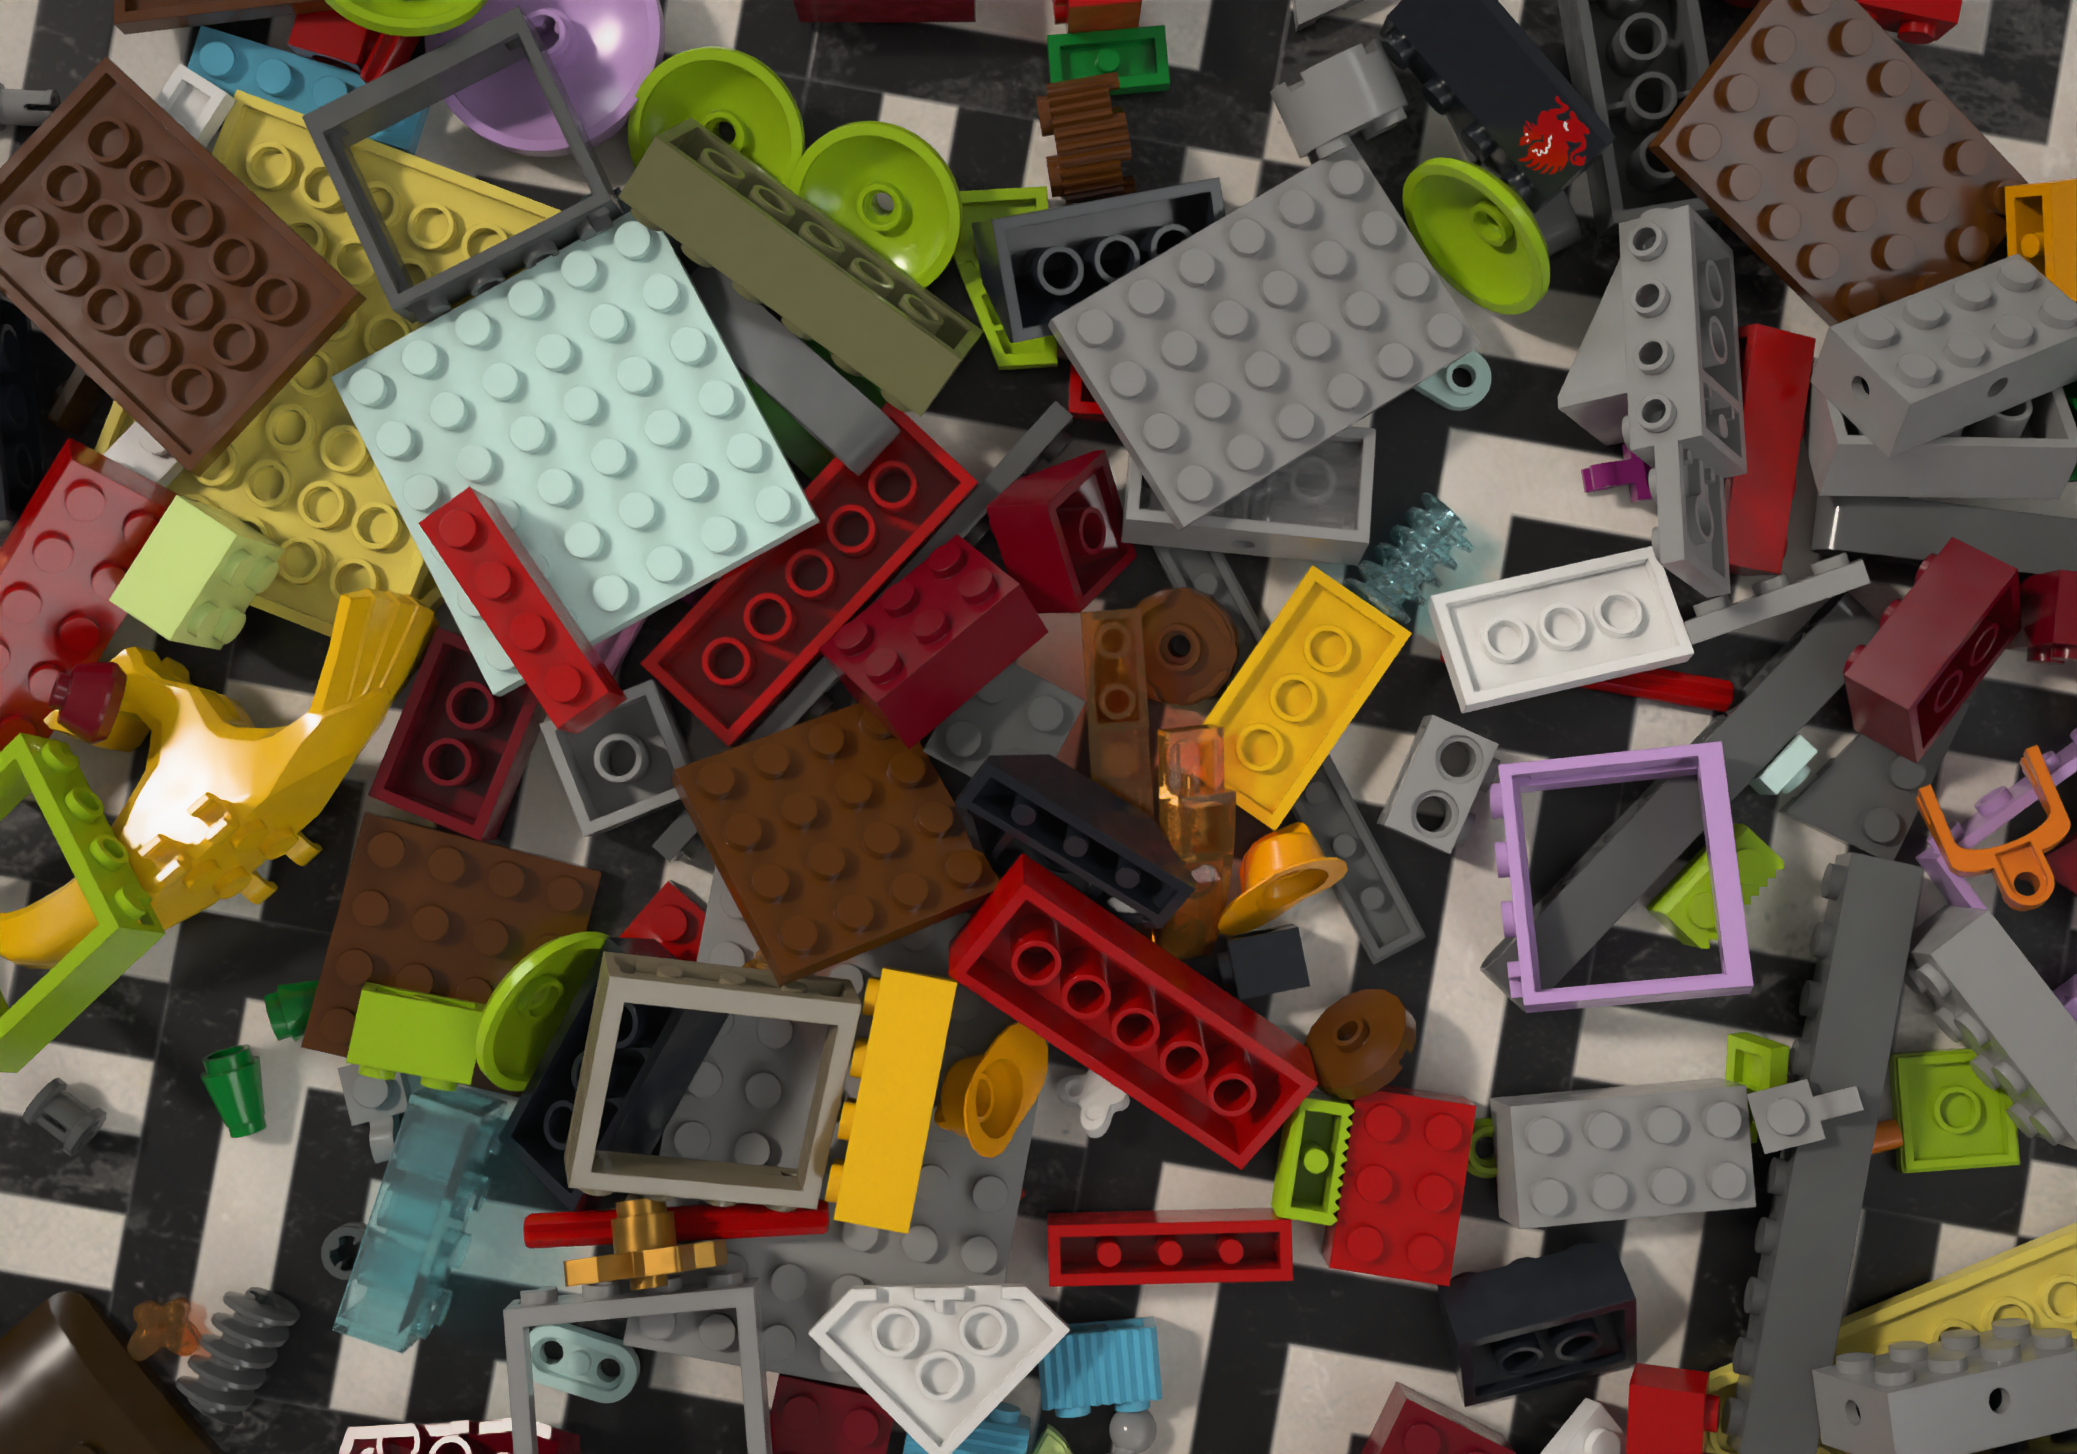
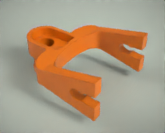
(2012, 860)

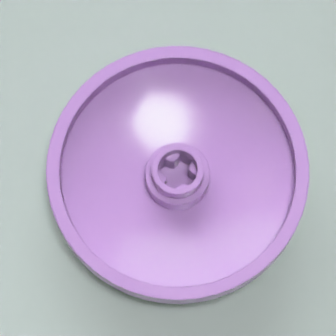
(599, 54)

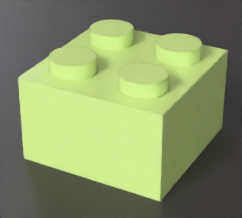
(198, 575)

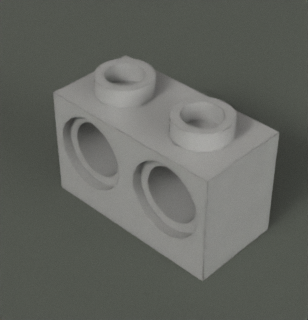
(1424, 777)

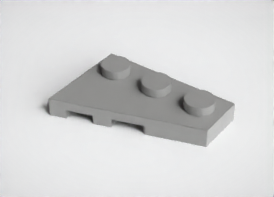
(1776, 597)

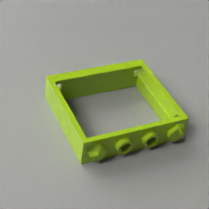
(105, 879)

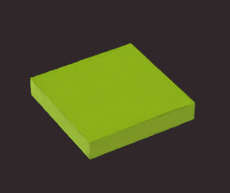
(1948, 1113)

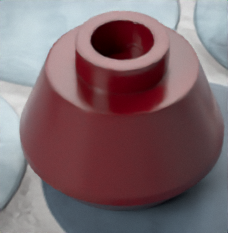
(89, 699)

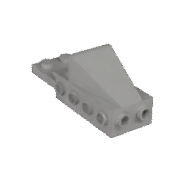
(1669, 384)

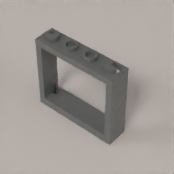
(418, 86)

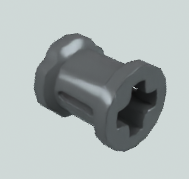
(64, 1116)

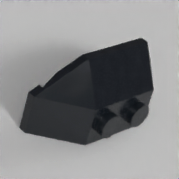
(1076, 833)

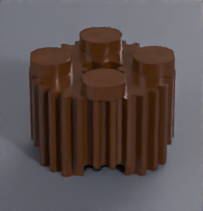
(1088, 139)

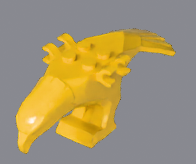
(228, 792)

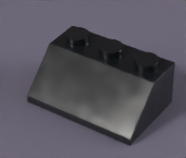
(1539, 1322)

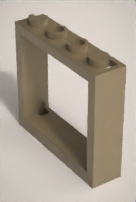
(718, 990)

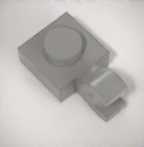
(376, 1103)
(1793, 1117)

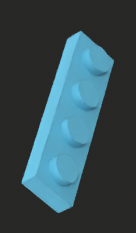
(287, 80)

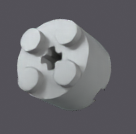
(1340, 99)

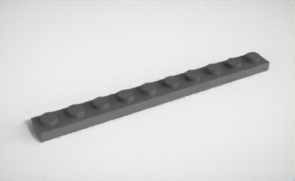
(970, 521)

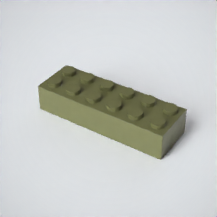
(799, 265)

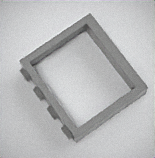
(607, 1301)

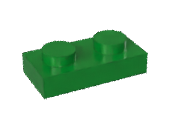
(1134, 53)

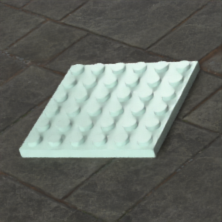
(595, 425)

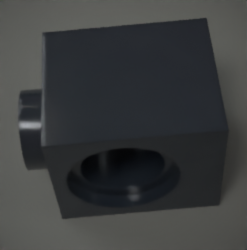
(1263, 962)

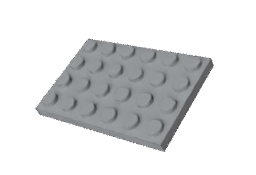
(1264, 335)

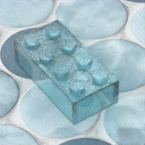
(421, 1217)

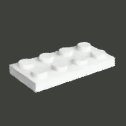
(1558, 629)

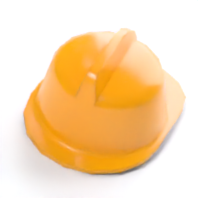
(1277, 876)
(993, 1091)

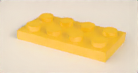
(1300, 692)

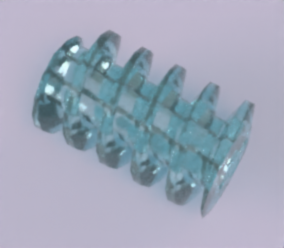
(1411, 559)

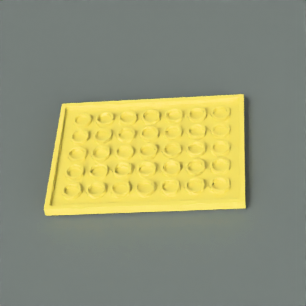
(301, 461)

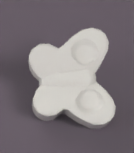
(1095, 1098)

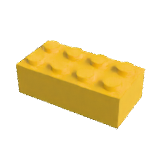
(894, 1099)

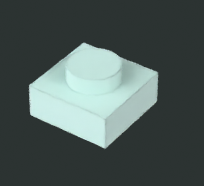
(1785, 769)

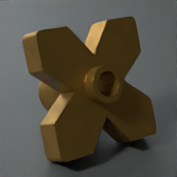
(644, 1250)

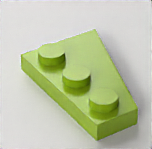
(986, 205)

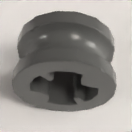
(329, 1250)

